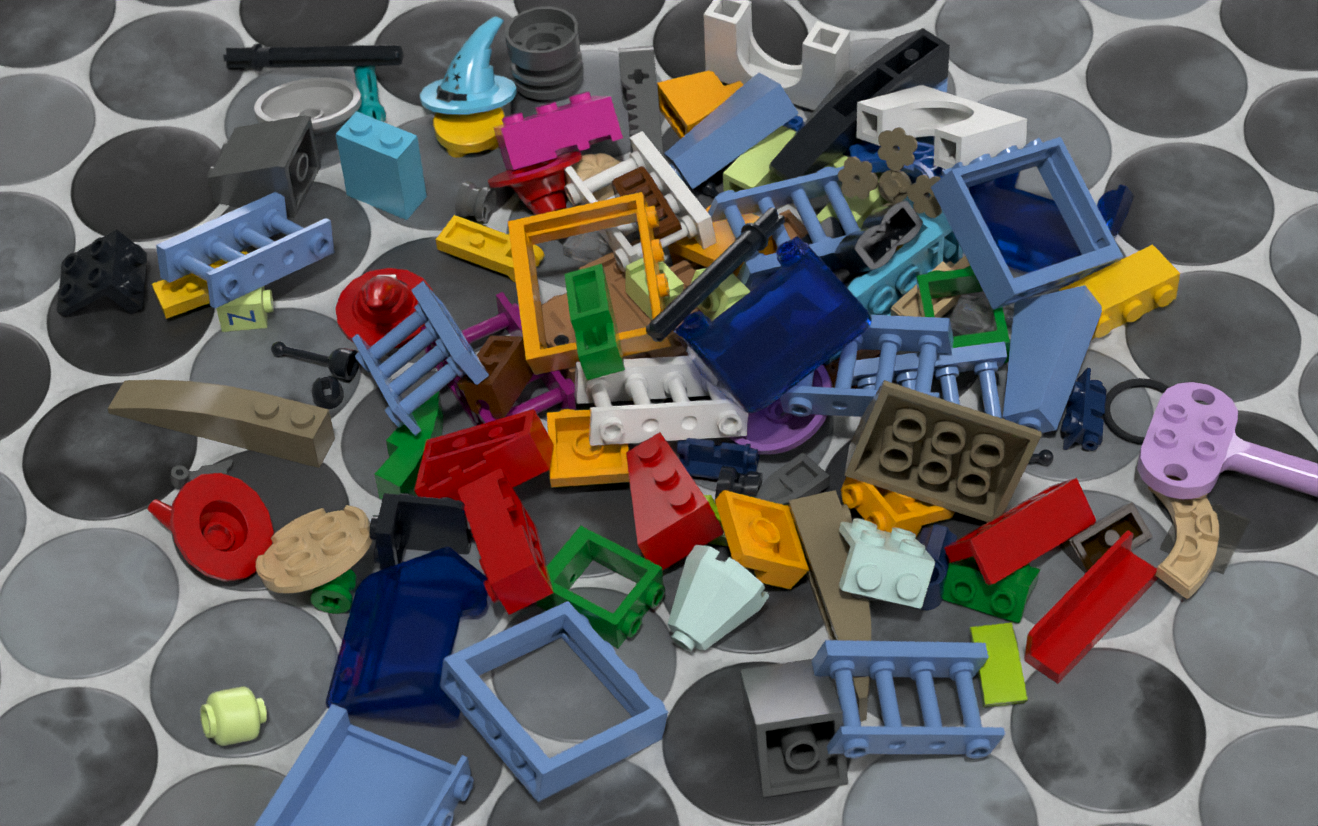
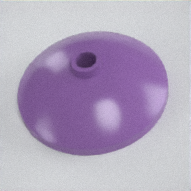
(778, 433)

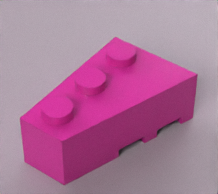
(557, 130)

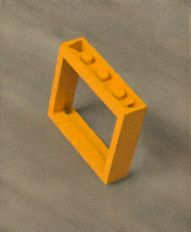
(568, 223)

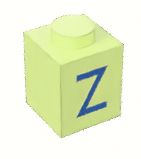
(246, 311)

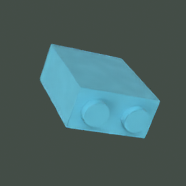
(381, 165)

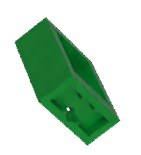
(959, 282)
(572, 561)

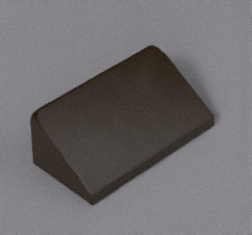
(1094, 541)

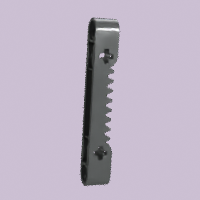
(641, 95)

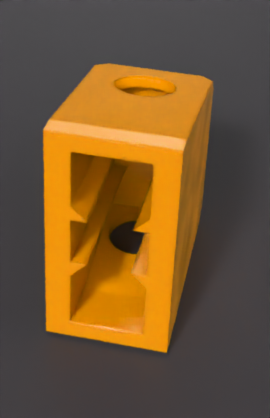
(692, 98)

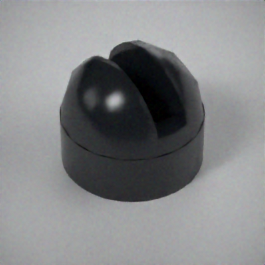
(328, 401)

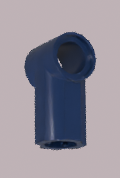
(935, 540)

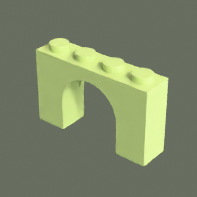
(753, 170)

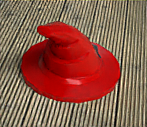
(539, 184)
(377, 304)
(218, 525)

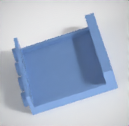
(365, 781)

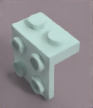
(885, 564)

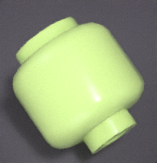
(232, 716)

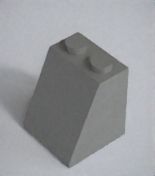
(266, 160)
(790, 725)

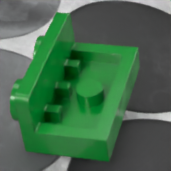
(1003, 599)

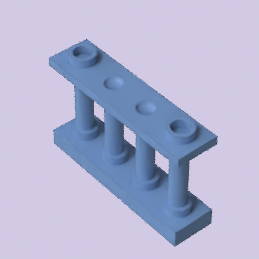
(798, 190)
(235, 231)
(890, 336)
(450, 345)
(981, 358)
(921, 662)

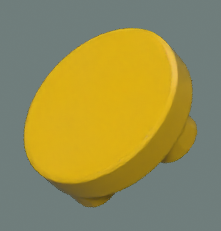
(468, 132)

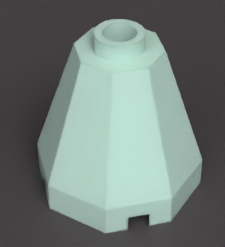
(712, 599)

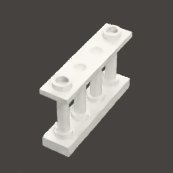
(693, 217)
(657, 379)

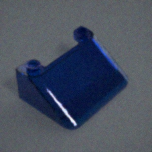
(1031, 227)
(775, 330)
(401, 633)

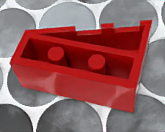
(511, 443)
(667, 504)
(506, 542)

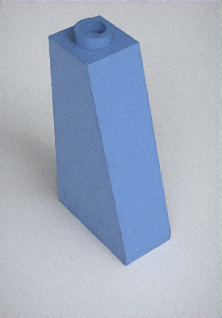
(731, 130)
(1046, 355)

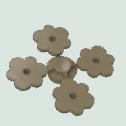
(893, 184)

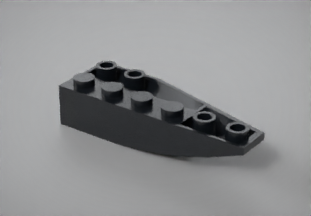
(832, 127)

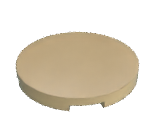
(314, 549)

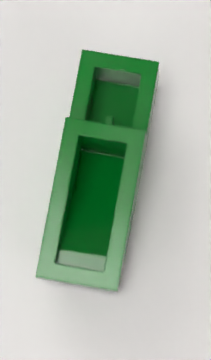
(594, 322)
(406, 450)

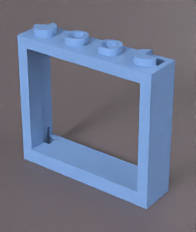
(1071, 198)
(508, 738)

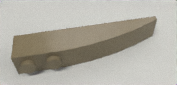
(230, 417)
(826, 552)

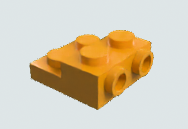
(575, 460)
(890, 508)
(762, 538)

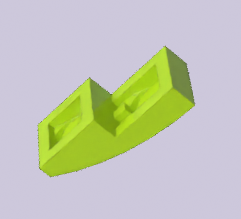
(1002, 673)

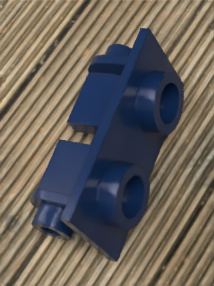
(1078, 424)
(705, 459)

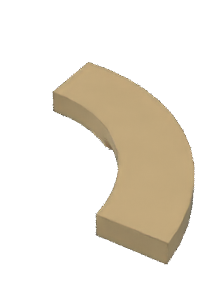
(1195, 543)

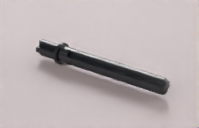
(313, 56)
(752, 239)

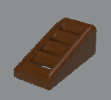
(641, 181)

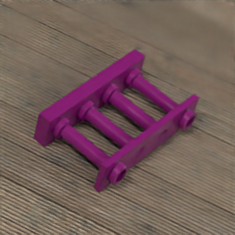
(560, 390)

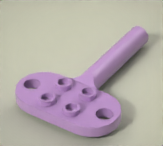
(1202, 442)

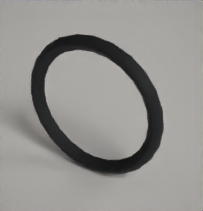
(1117, 389)

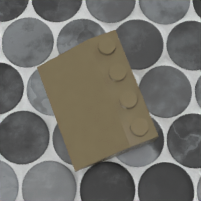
(940, 452)

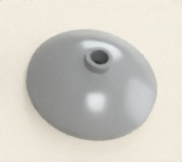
(325, 100)

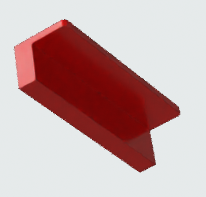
(1025, 531)
(1088, 610)

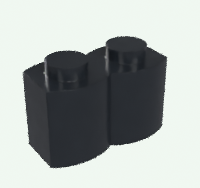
(878, 237)

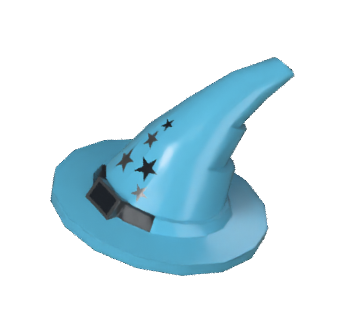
(470, 80)

